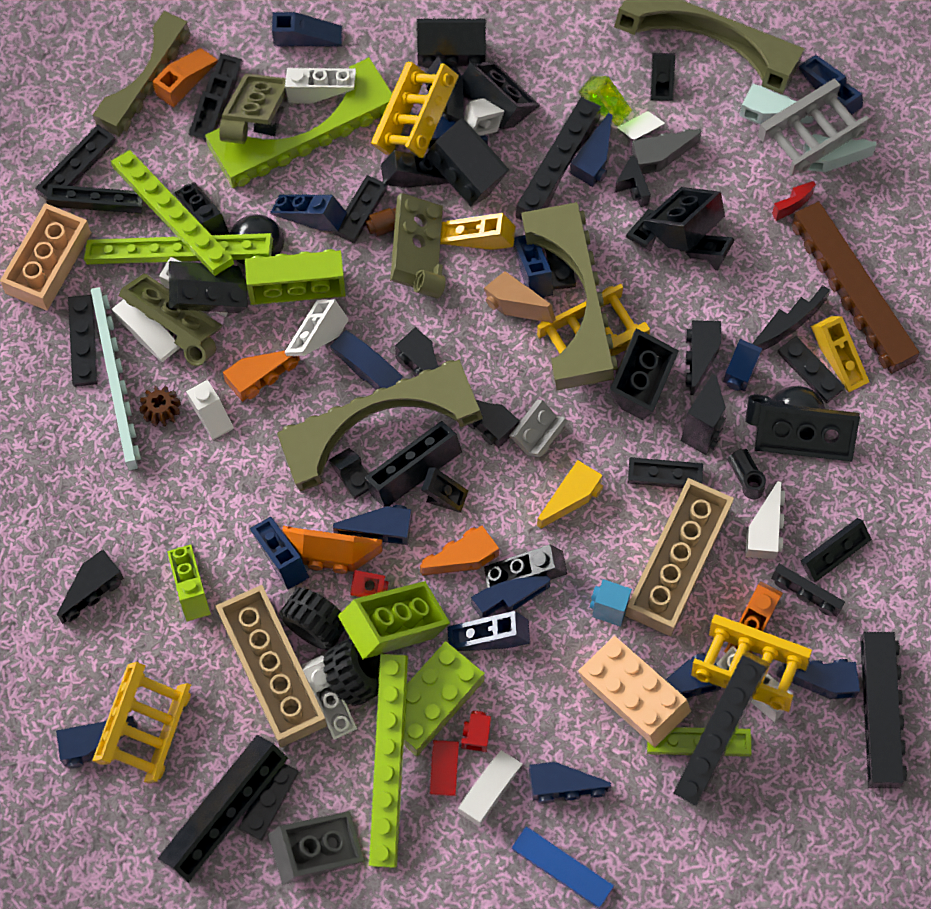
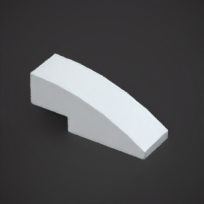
(146, 331)
(489, 788)

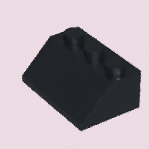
(452, 40)
(496, 86)
(467, 162)
(686, 217)
(197, 289)
(642, 374)
(705, 418)

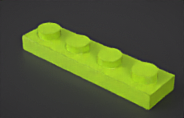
(685, 739)

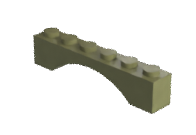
(118, 109)

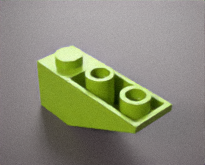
(188, 583)

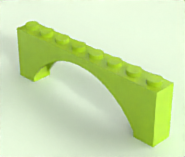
(260, 156)

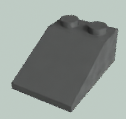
(315, 847)

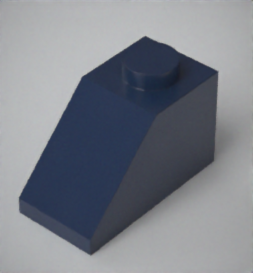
(742, 365)

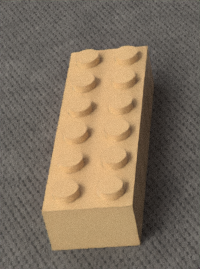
(679, 557)
(271, 666)

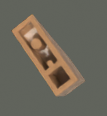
(517, 300)

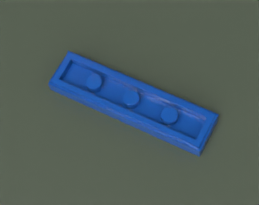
(562, 867)

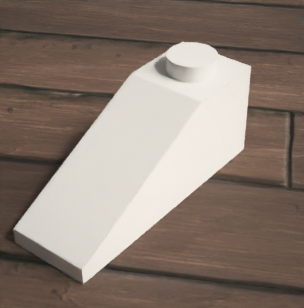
(320, 327)

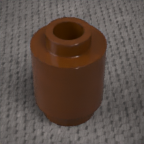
(381, 222)

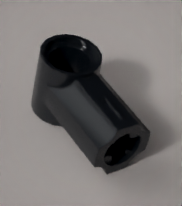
(747, 472)

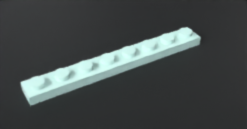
(117, 386)

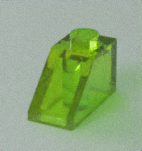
(604, 93)

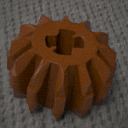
(165, 411)

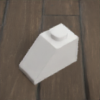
(483, 116)
(209, 409)

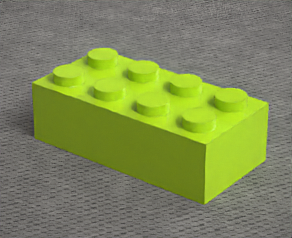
(295, 277)
(393, 619)
(437, 695)

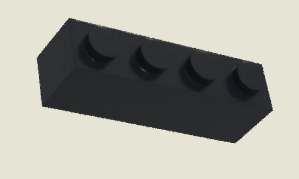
(412, 463)

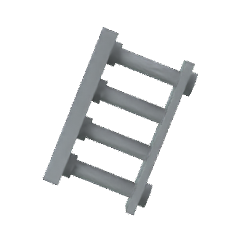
(810, 106)

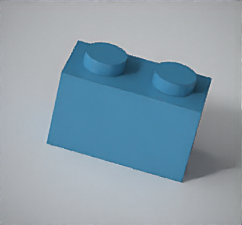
(610, 602)

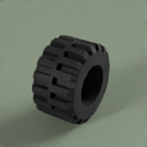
(312, 618)
(350, 675)

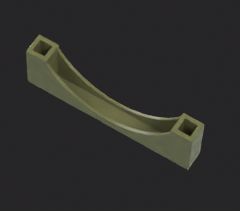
(770, 56)
(588, 354)
(312, 441)

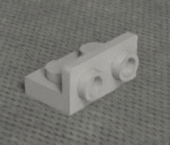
(537, 429)

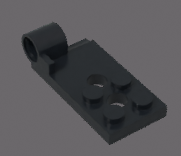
(781, 426)

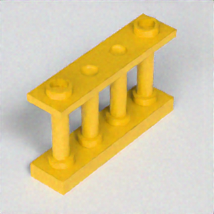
(401, 104)
(610, 295)
(759, 642)
(117, 725)

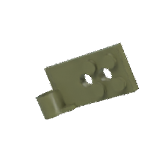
(253, 101)
(412, 264)
(191, 327)

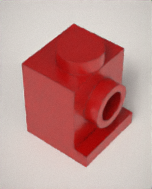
(359, 580)
(476, 731)

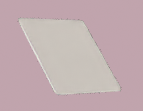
(640, 125)

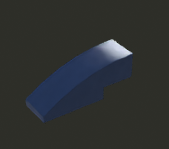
(820, 72)
(365, 361)
(509, 594)

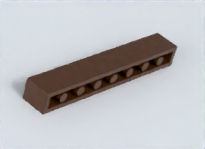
(855, 288)

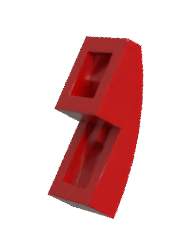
(798, 197)
(444, 767)

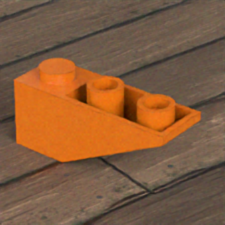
(182, 76)
(255, 372)
(466, 554)
(759, 608)

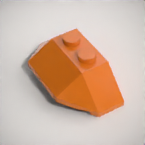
(332, 550)

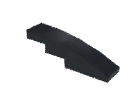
(216, 96)
(785, 324)

